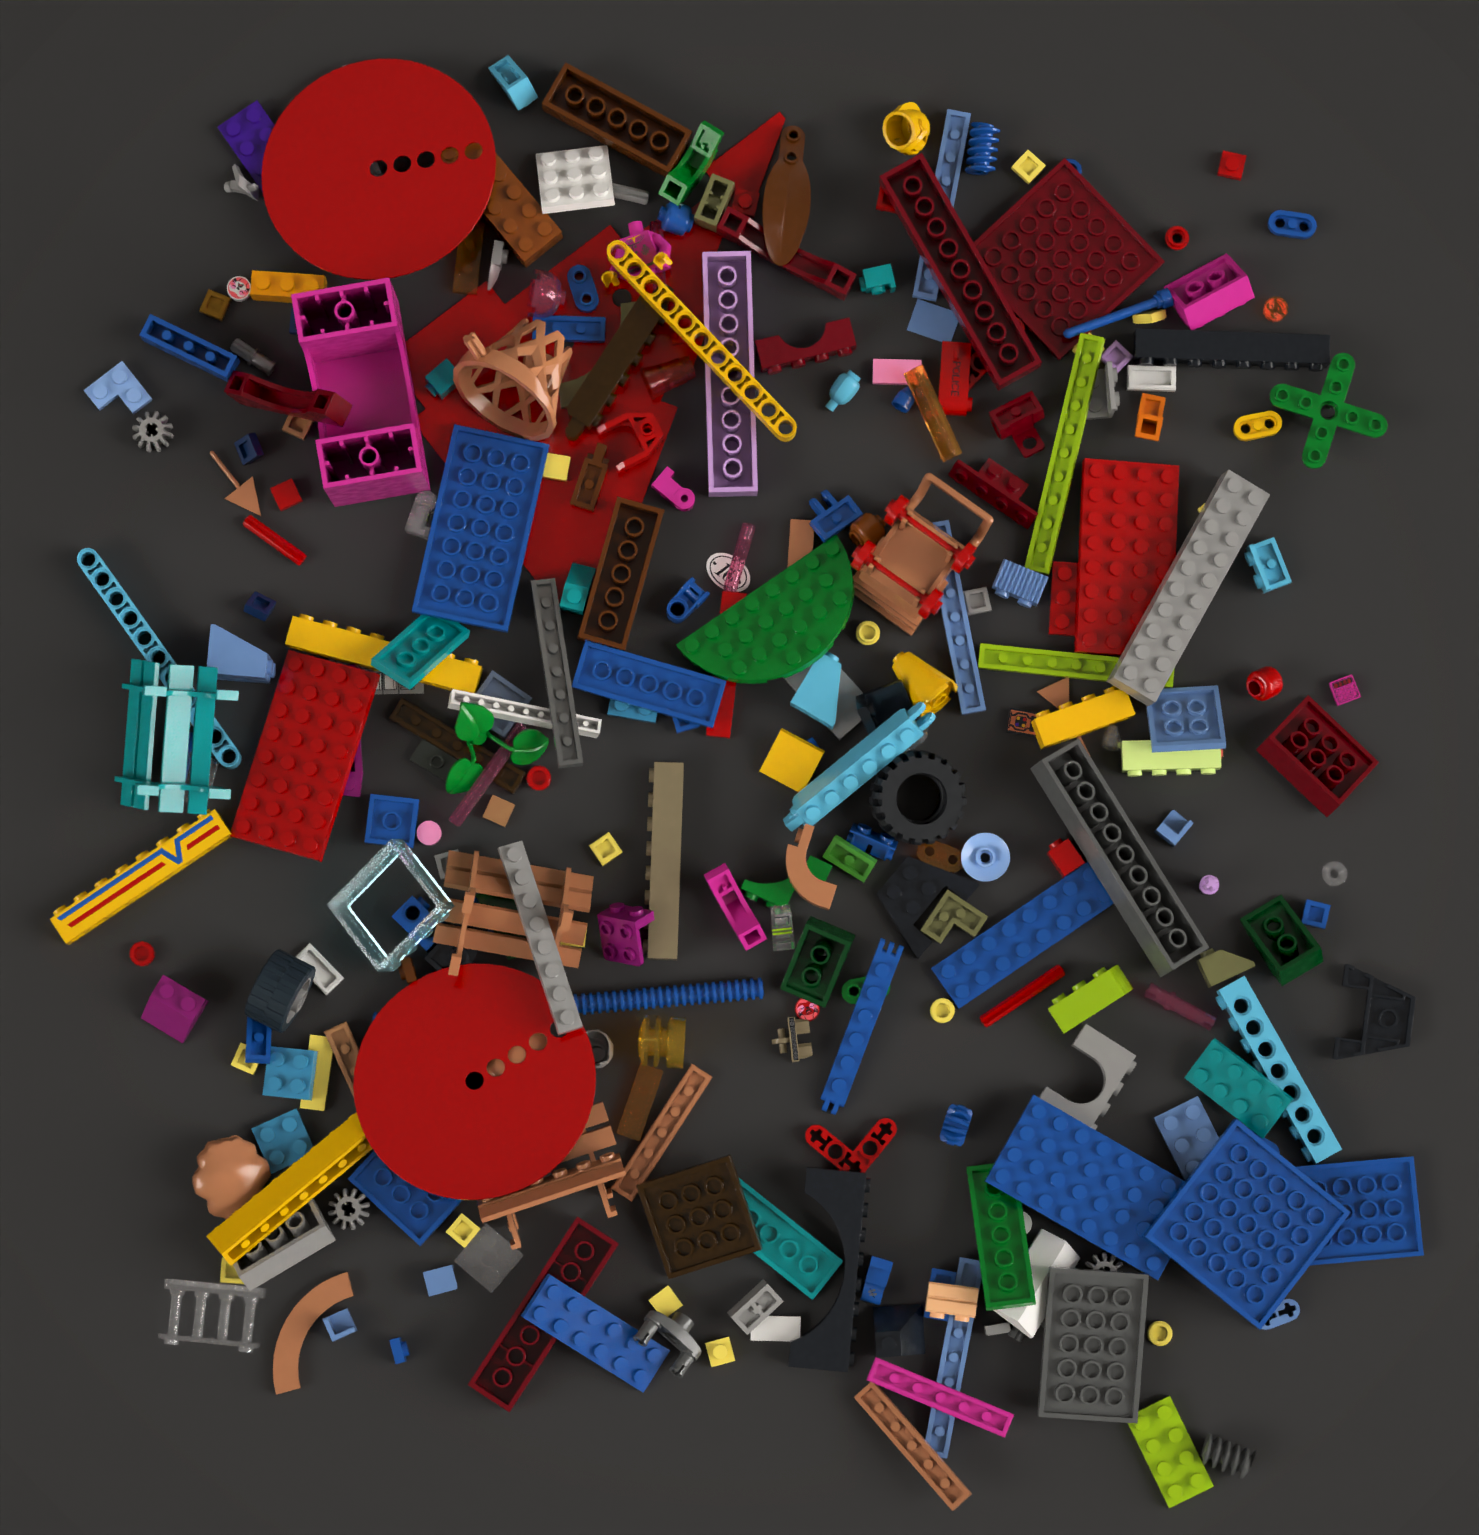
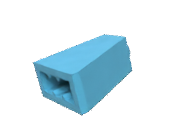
(820, 690)

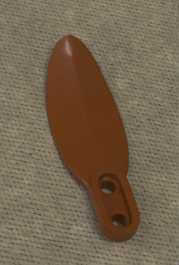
(786, 199)

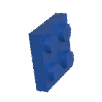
(391, 819)

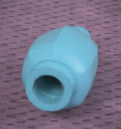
(843, 389)

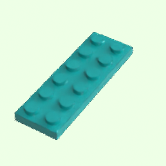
(789, 1247)

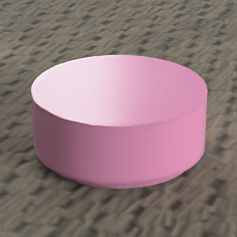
(429, 833)

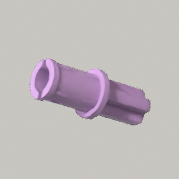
(1209, 884)

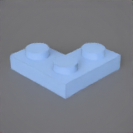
(121, 383)

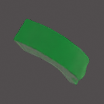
(694, 164)

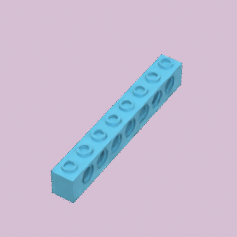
(1240, 989)

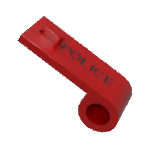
(955, 378)

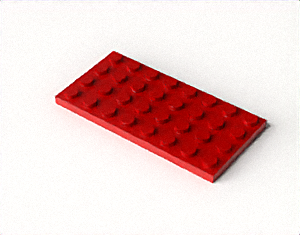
(1123, 548)
(305, 755)

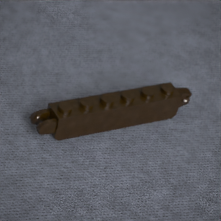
(613, 367)

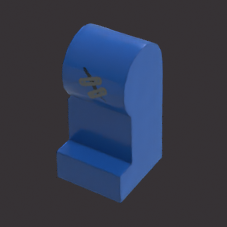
(876, 1280)

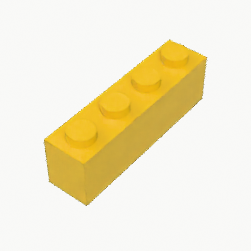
(1083, 717)

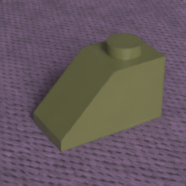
(1221, 966)

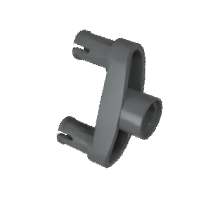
(676, 1332)

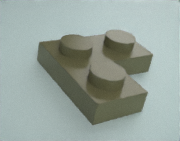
(953, 911)

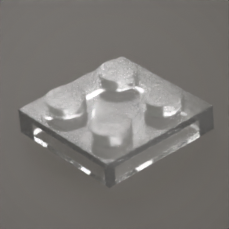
(488, 1258)

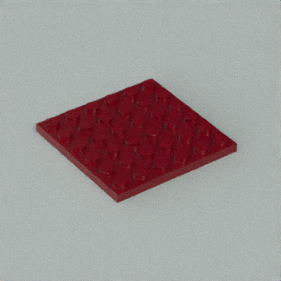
(1064, 257)

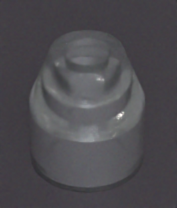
(1111, 739)

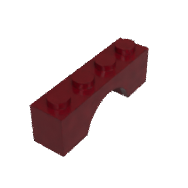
(776, 354)

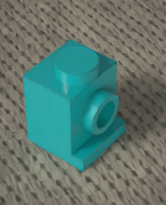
(877, 280)

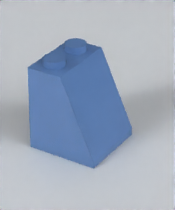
(237, 658)

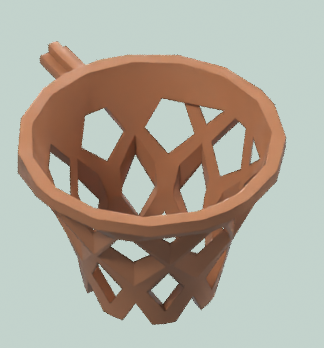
(514, 373)

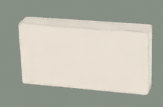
(1151, 378)
(326, 975)
(777, 1329)

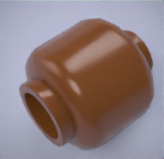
(867, 528)

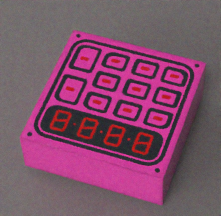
(1344, 690)

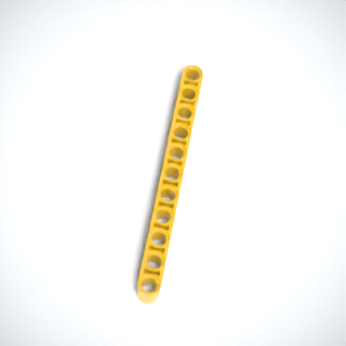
(697, 329)

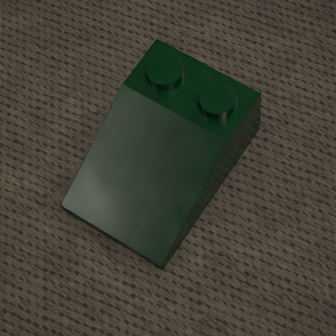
(1282, 940)
(817, 961)

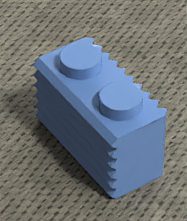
(1019, 583)

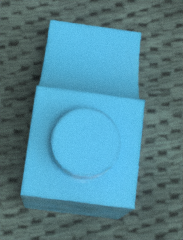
(513, 82)

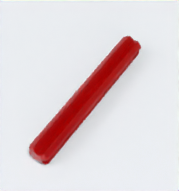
(1022, 995)

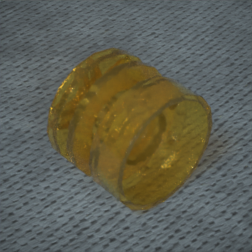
(663, 1042)

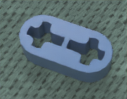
(1284, 1318)

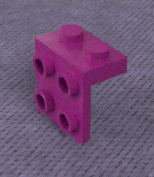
(621, 934)

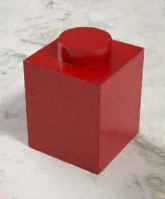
(1064, 856)

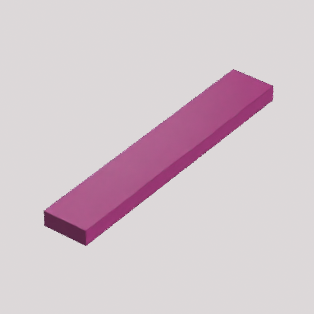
(940, 1397)

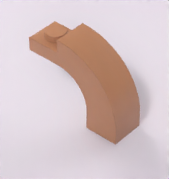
(803, 881)

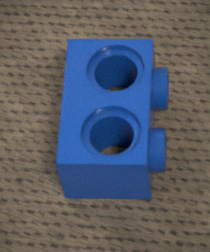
(401, 917)

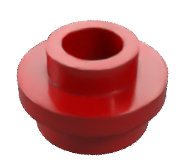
(1177, 230)

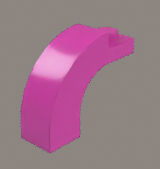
(735, 907)

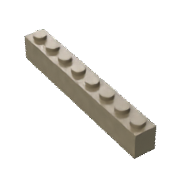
(665, 860)

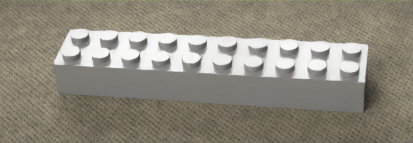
(1188, 588)

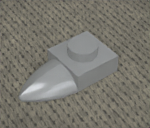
(499, 257)

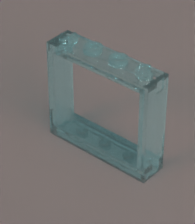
(363, 880)

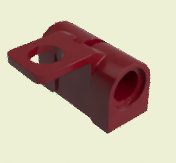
(1018, 421)

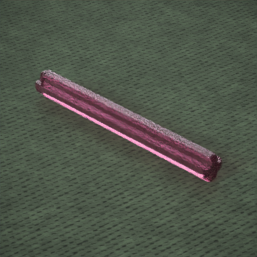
(485, 779)

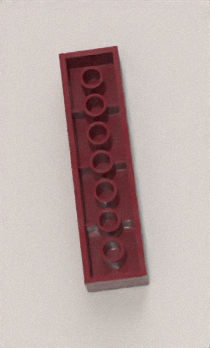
(524, 1345)

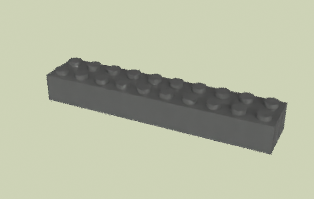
(1119, 857)

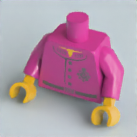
(648, 247)

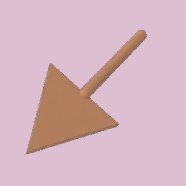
(245, 494)

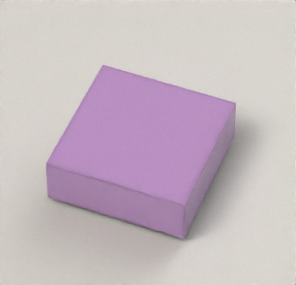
(1116, 354)

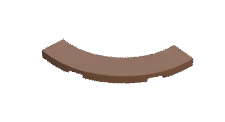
(297, 1326)

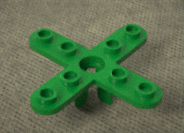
(1332, 395)

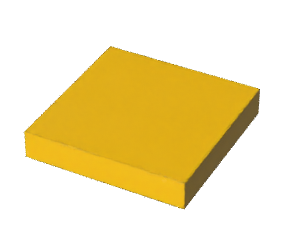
(792, 760)

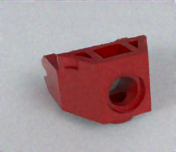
(648, 441)

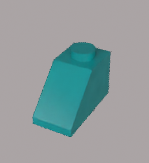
(577, 589)

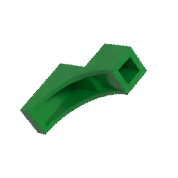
(781, 892)

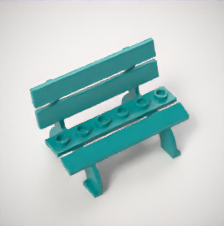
(141, 730)

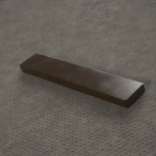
(445, 739)

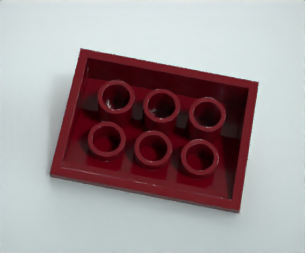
(1317, 756)

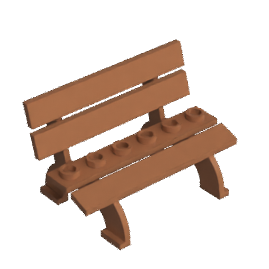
(488, 877)
(564, 1181)

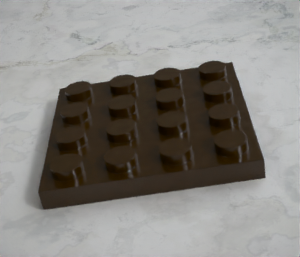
(699, 1216)

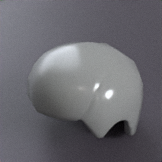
(601, 1046)

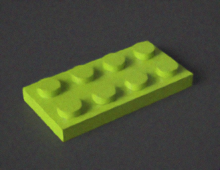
(1170, 1452)

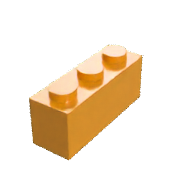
(280, 285)

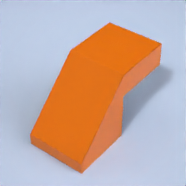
(1150, 417)

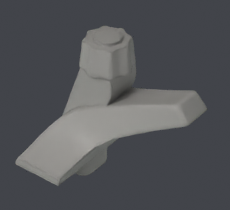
(241, 185)

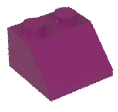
(173, 1008)

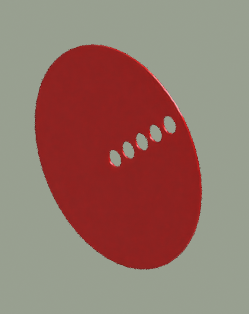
(364, 223)
(461, 1138)

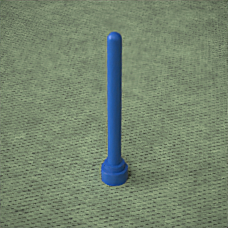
(1162, 299)

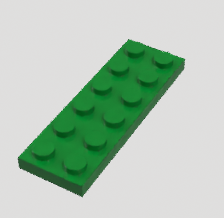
(1000, 1244)

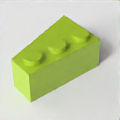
(1089, 997)

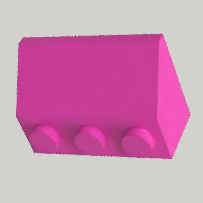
(1210, 291)

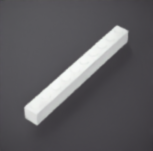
(521, 712)

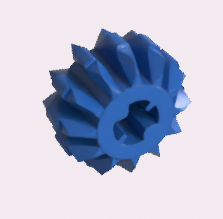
(956, 1125)

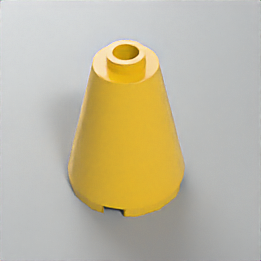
(923, 682)

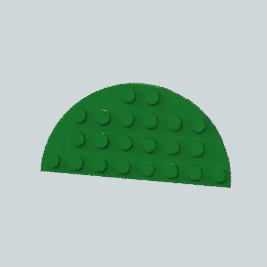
(779, 624)

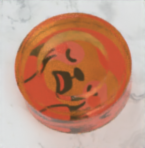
(1275, 309)

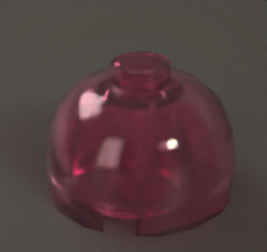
(545, 294)

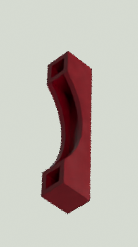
(811, 268)
(315, 405)

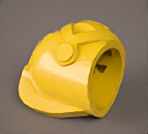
(906, 129)

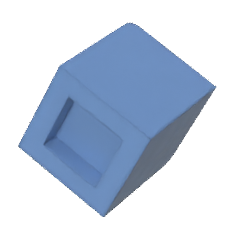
(1173, 828)
(440, 1280)
(339, 1324)

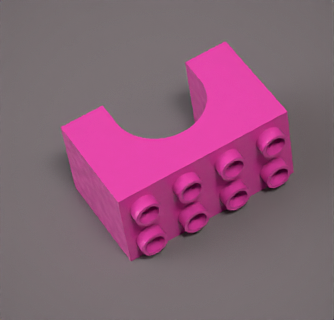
(360, 352)

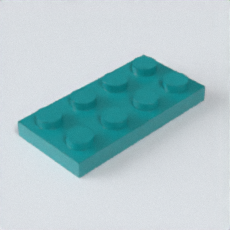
(419, 649)
(1238, 1088)

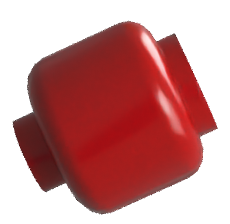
(1264, 683)

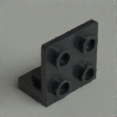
(881, 703)

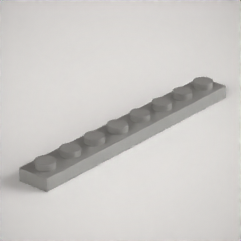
(540, 937)

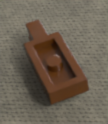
(591, 479)

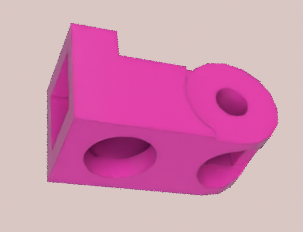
(679, 497)

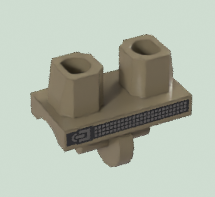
(795, 1027)

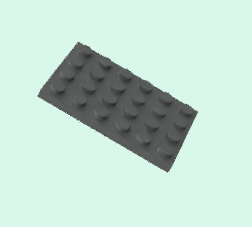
(1093, 1345)

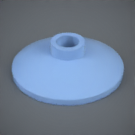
(991, 845)

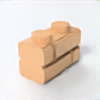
(951, 1300)

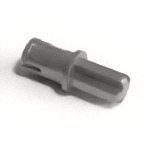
(253, 356)

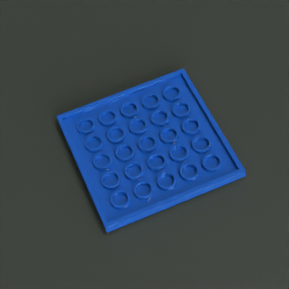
(1247, 1224)

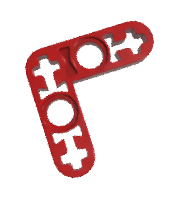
(858, 1154)

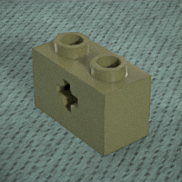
(714, 202)

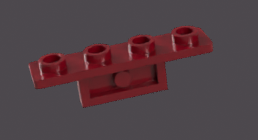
(997, 488)

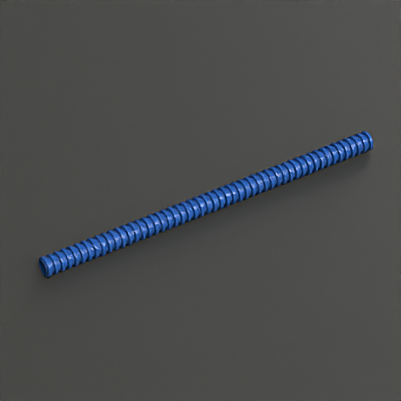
(667, 996)

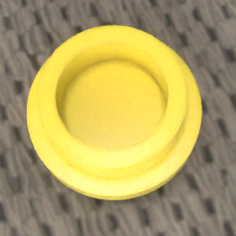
(867, 633)

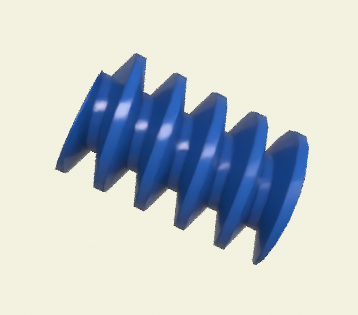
(981, 149)

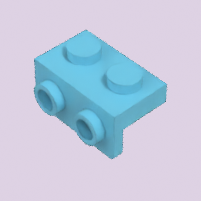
(1268, 565)

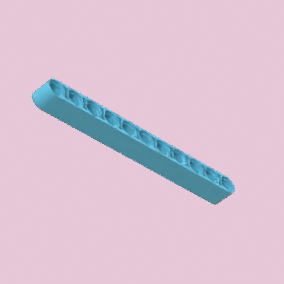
(153, 647)

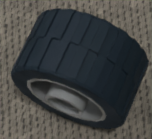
(279, 991)

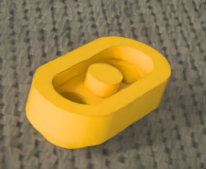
(1257, 426)

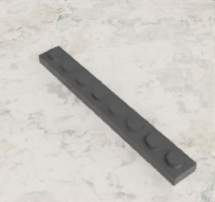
(556, 673)

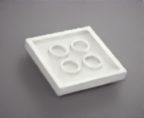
(575, 179)

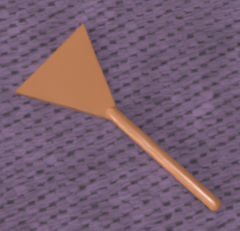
(1057, 695)

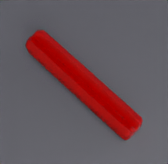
(274, 540)

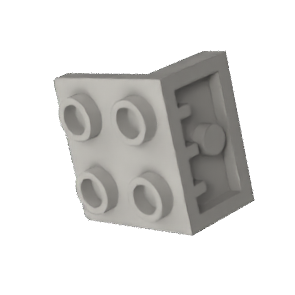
(1104, 398)

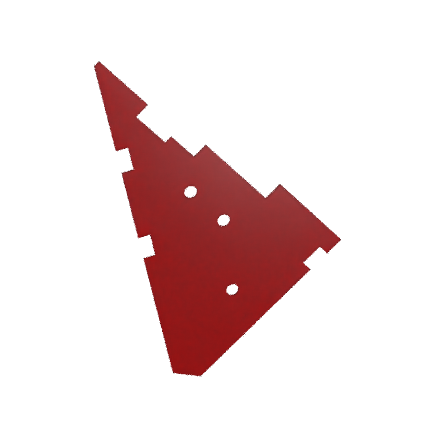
(559, 530)

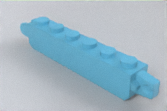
(858, 766)

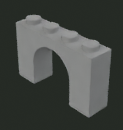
(1114, 1063)

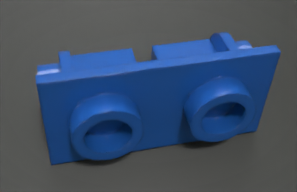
(881, 843)

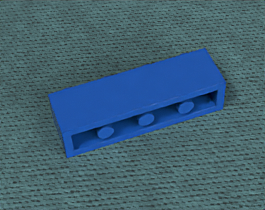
(189, 348)

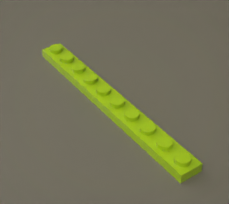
(1064, 453)

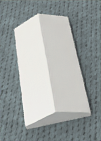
(1044, 1252)

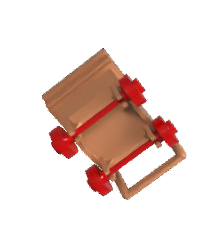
(909, 565)

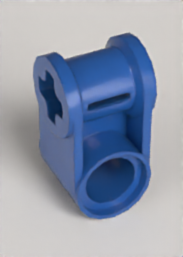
(689, 598)

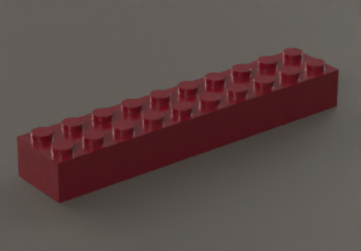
(960, 271)

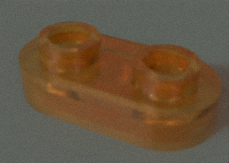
(940, 856)

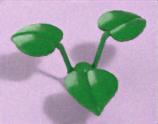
(474, 726)

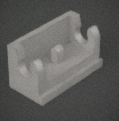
(755, 1307)

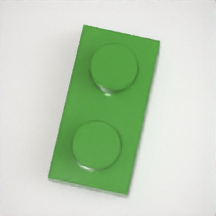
(849, 858)

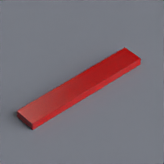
(723, 720)

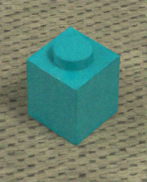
(441, 379)

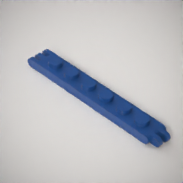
(860, 1026)

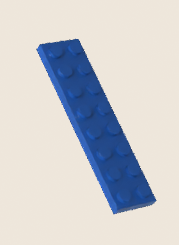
(1022, 935)

